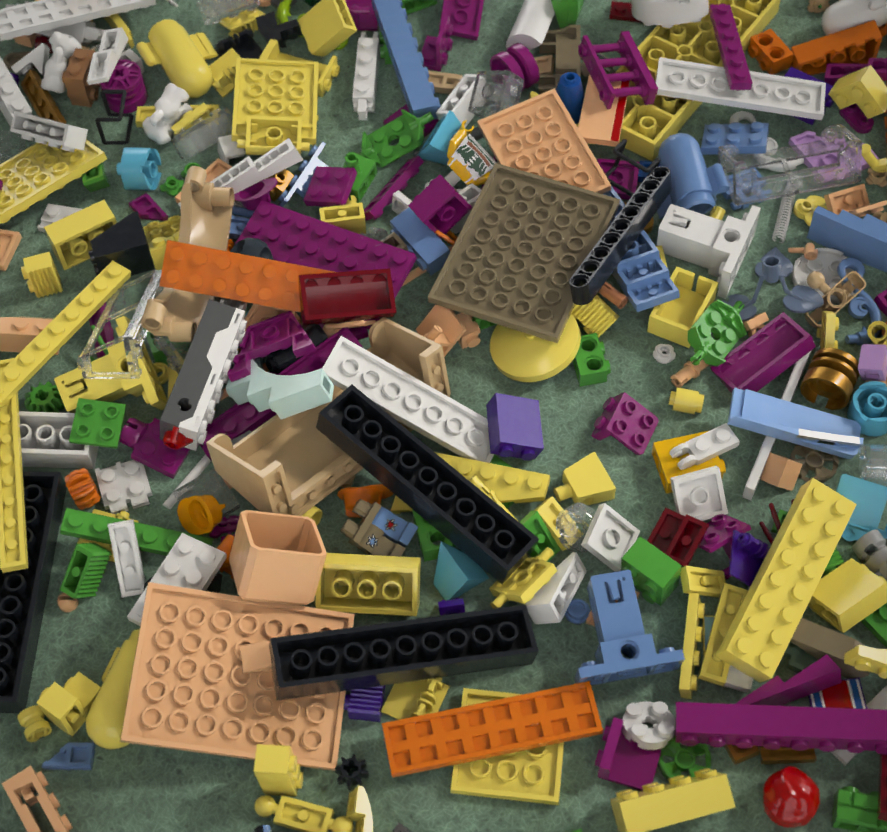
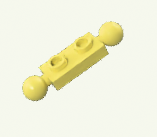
(301, 815)

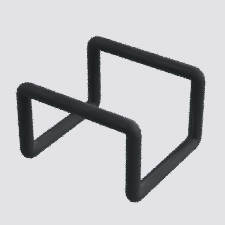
(114, 117)
(621, 146)

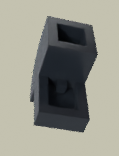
(270, 28)

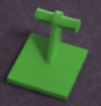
(97, 423)

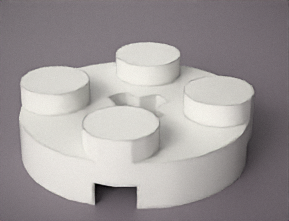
(649, 712)

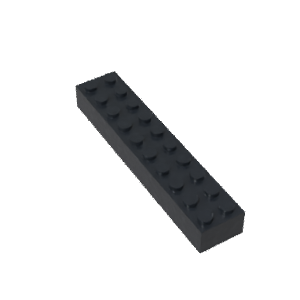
(427, 483)
(25, 590)
(401, 651)

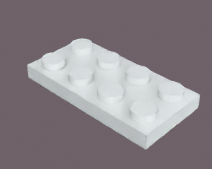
(187, 565)

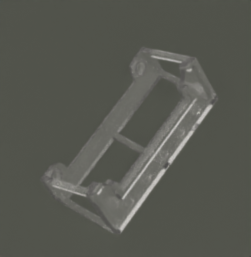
(750, 189)
(133, 335)

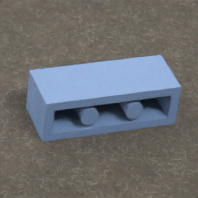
(420, 240)

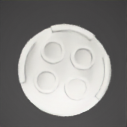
(826, 263)

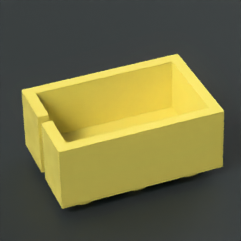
(677, 316)

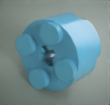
(139, 168)
(870, 408)

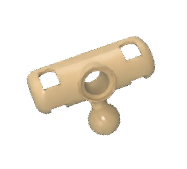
(817, 281)

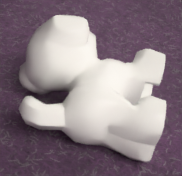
(62, 47)
(167, 112)

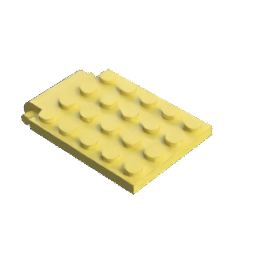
(274, 104)

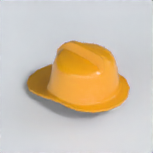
(200, 513)

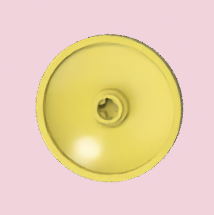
(530, 357)

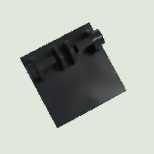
(243, 45)

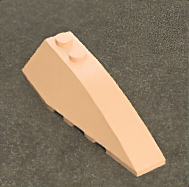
(20, 331)

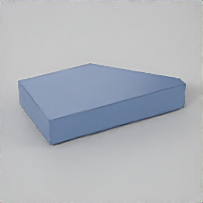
(72, 757)

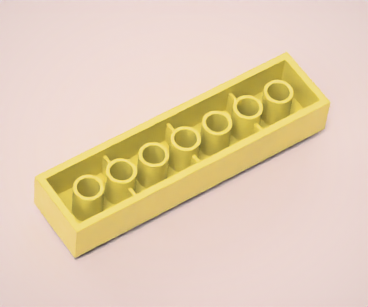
(786, 581)

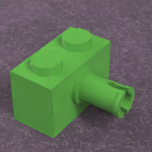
(366, 172)

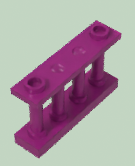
(630, 58)

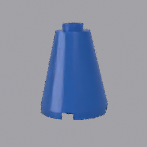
(572, 94)

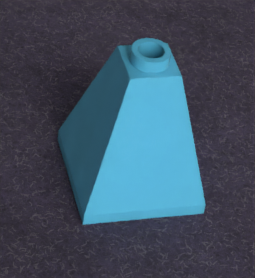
(437, 143)

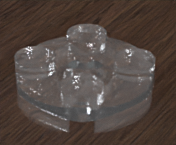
(566, 523)

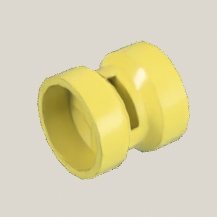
(34, 723)

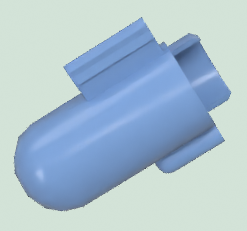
(691, 181)

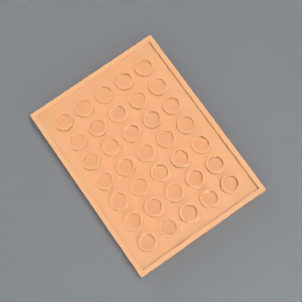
(192, 683)

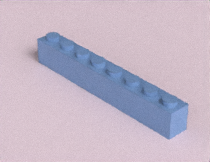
(405, 57)

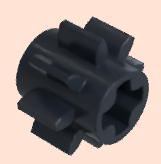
(356, 776)

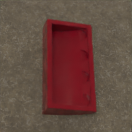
(346, 296)

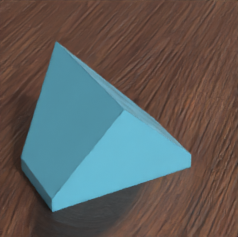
(456, 572)

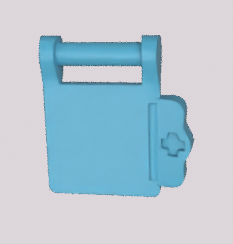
(870, 505)

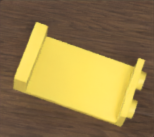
(325, 72)

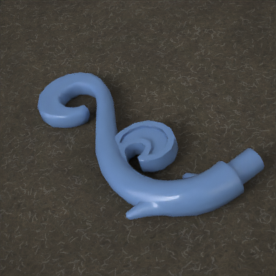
(862, 300)

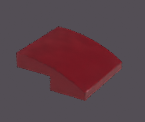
(678, 535)

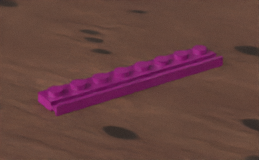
(246, 417)

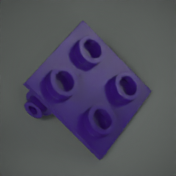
(746, 556)

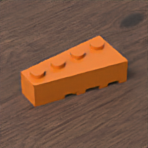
(843, 47)

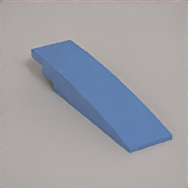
(855, 237)
(642, 271)

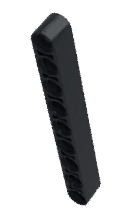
(620, 236)

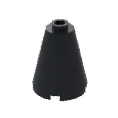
(281, 359)

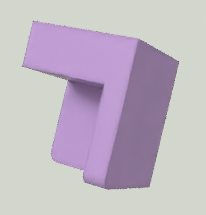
(873, 362)

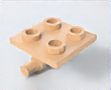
(442, 327)

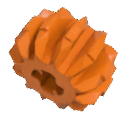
(82, 488)

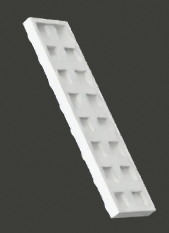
(51, 14)

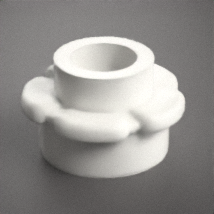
(661, 357)

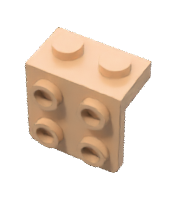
(853, 201)

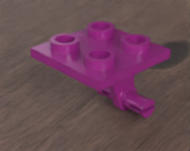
(362, 15)
(721, 535)

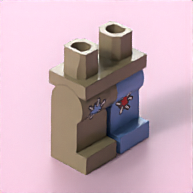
(378, 531)

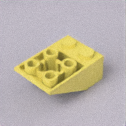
(157, 235)

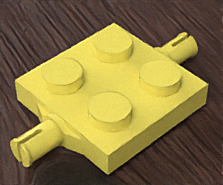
(524, 580)

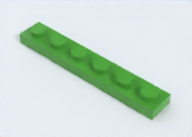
(95, 528)

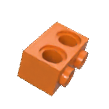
(770, 52)

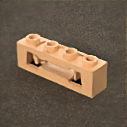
(23, 785)

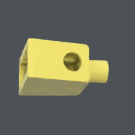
(586, 482)

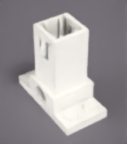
(708, 241)

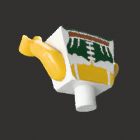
(468, 159)

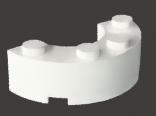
(669, 11)

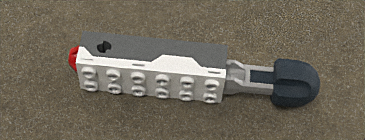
(207, 365)

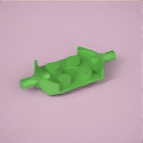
(405, 128)
(727, 330)

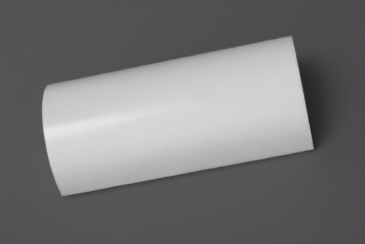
(531, 23)

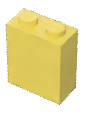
(327, 26)
(848, 595)

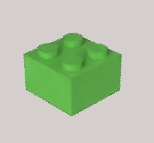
(651, 571)

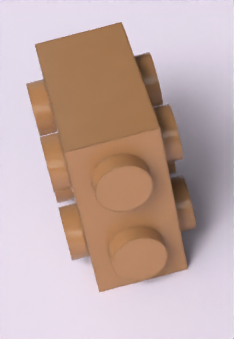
(76, 79)

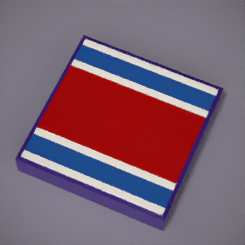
(842, 695)

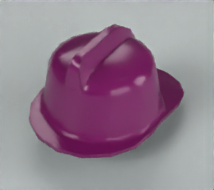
(254, 194)

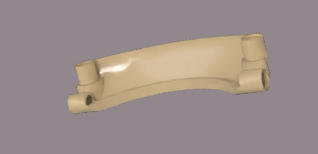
(204, 223)

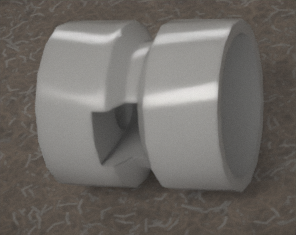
(866, 545)

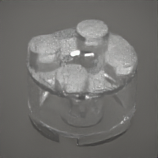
(873, 463)

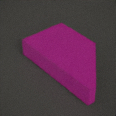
(147, 208)

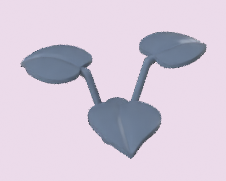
(774, 268)

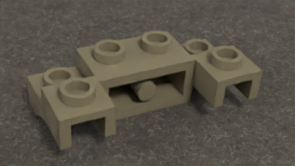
(564, 45)

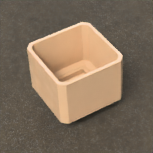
(277, 558)

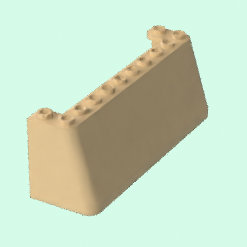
(289, 462)

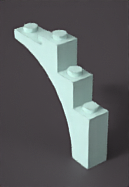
(281, 393)

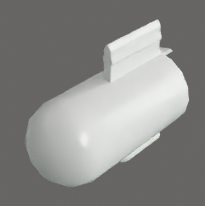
(851, 13)

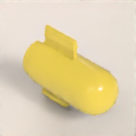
(180, 56)
(108, 710)

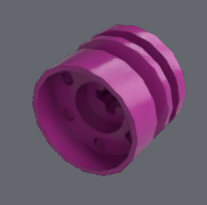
(128, 77)

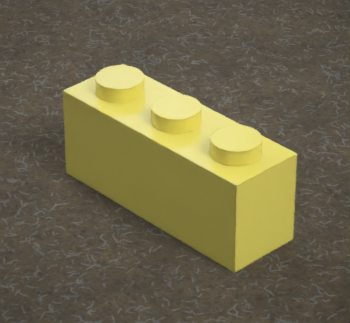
(277, 770)

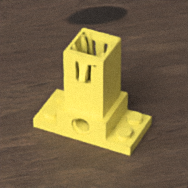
(72, 385)

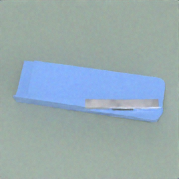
(794, 423)

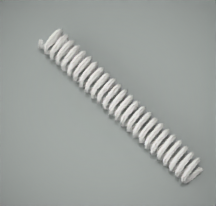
(779, 217)

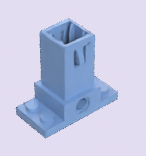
(622, 632)

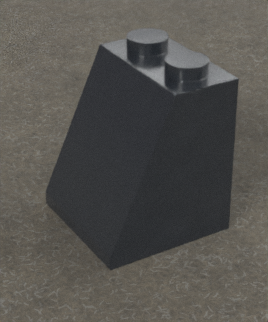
(123, 244)

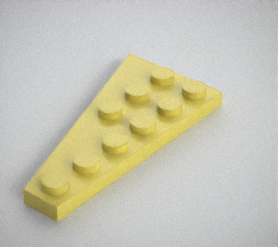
(507, 482)

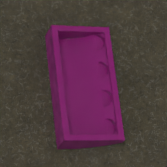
(764, 355)

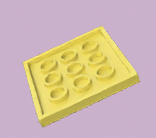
(516, 776)

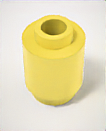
(686, 401)

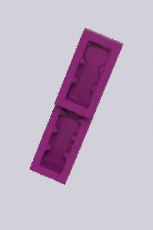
(835, 70)
(812, 679)

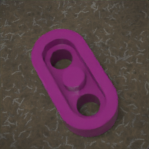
(856, 119)

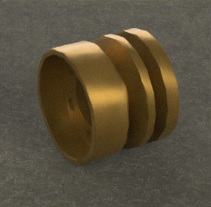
(831, 376)

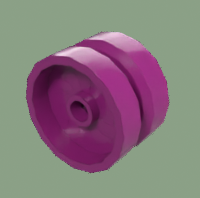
(519, 61)

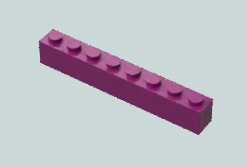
(781, 727)

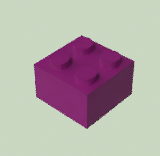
(440, 205)

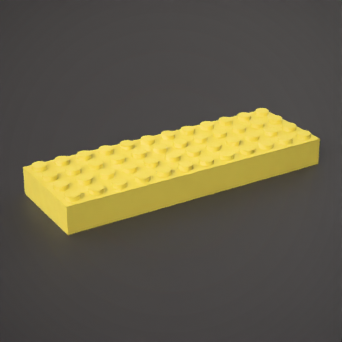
(696, 42)

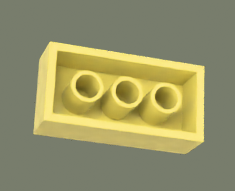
(369, 584)
(672, 802)

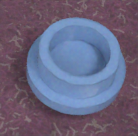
(577, 611)

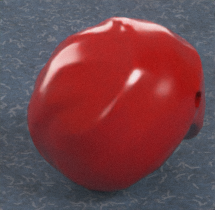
(790, 797)

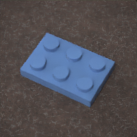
(747, 137)

